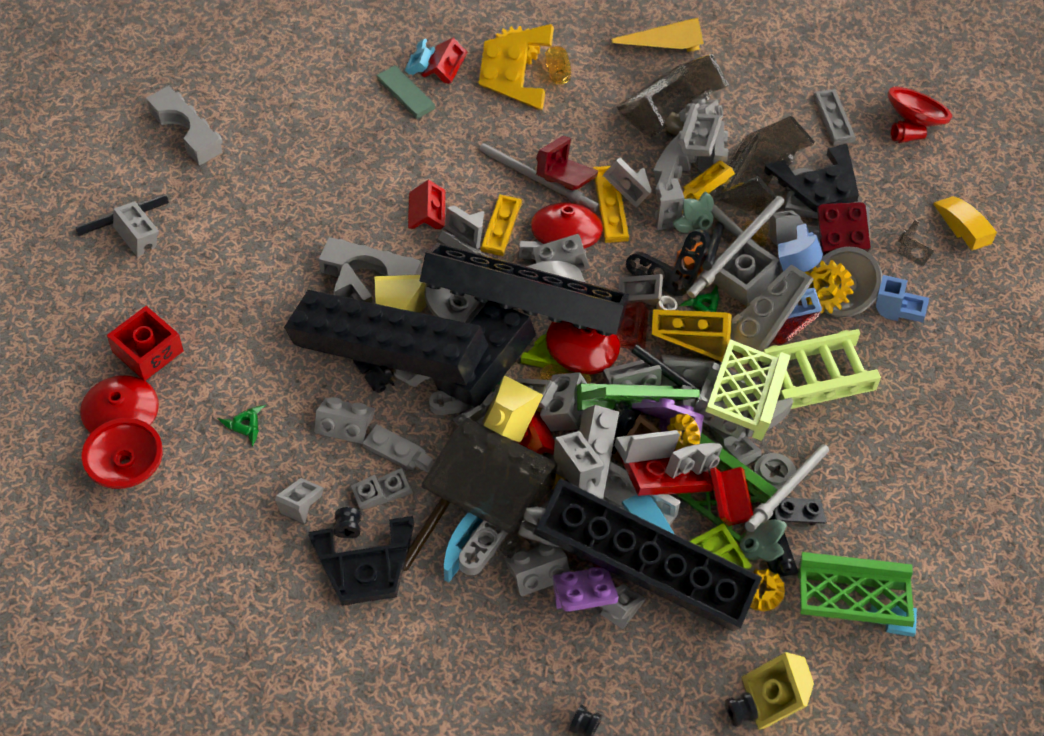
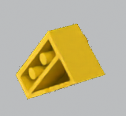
(696, 330)

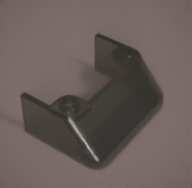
(671, 93)
(749, 185)

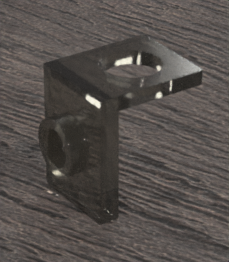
(908, 244)

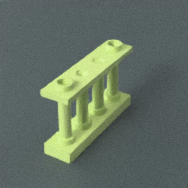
(838, 385)

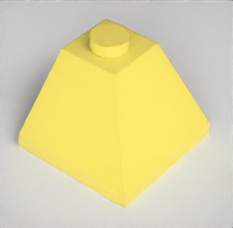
(400, 292)
(512, 409)
(779, 688)

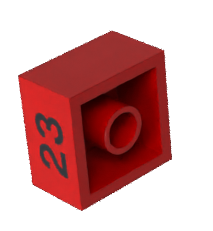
(145, 343)

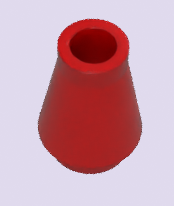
(907, 132)

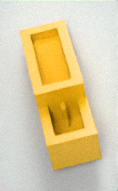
(966, 222)

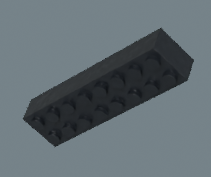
(524, 289)
(387, 336)
(647, 555)

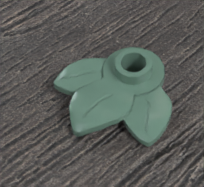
(696, 214)
(764, 540)

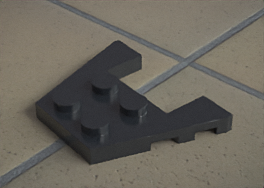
(821, 186)
(366, 572)

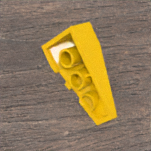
(676, 35)

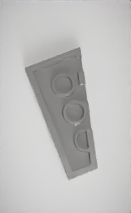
(768, 312)

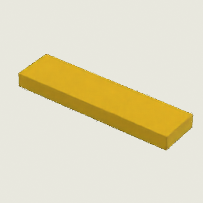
(610, 209)

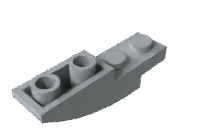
(671, 165)

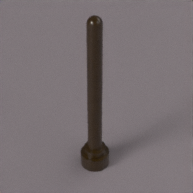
(425, 532)

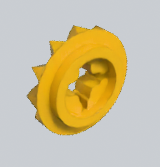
(690, 436)
(771, 598)

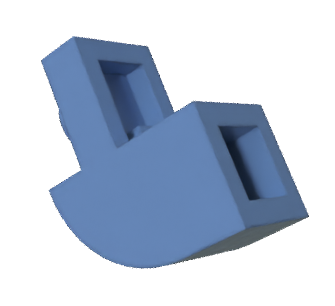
(803, 252)
(895, 303)

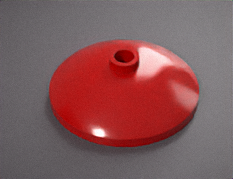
(918, 107)
(564, 220)
(581, 349)
(136, 401)
(120, 441)

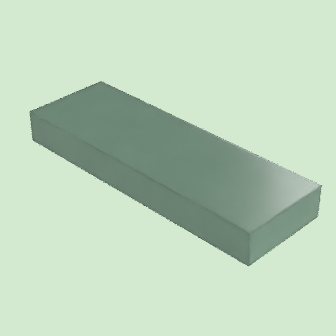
(406, 92)

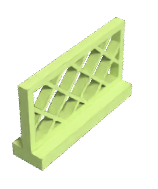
(766, 393)

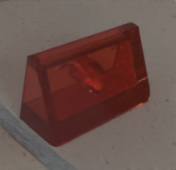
(634, 326)
(794, 326)

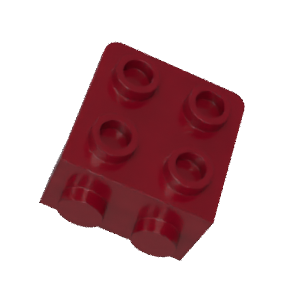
(557, 168)
(843, 226)

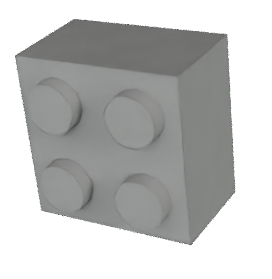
(748, 273)

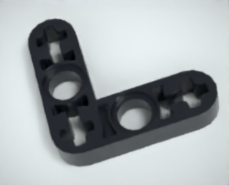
(671, 273)

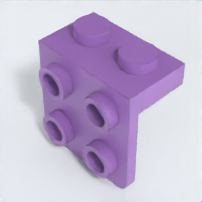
(665, 410)
(584, 589)

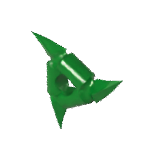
(712, 299)
(251, 428)

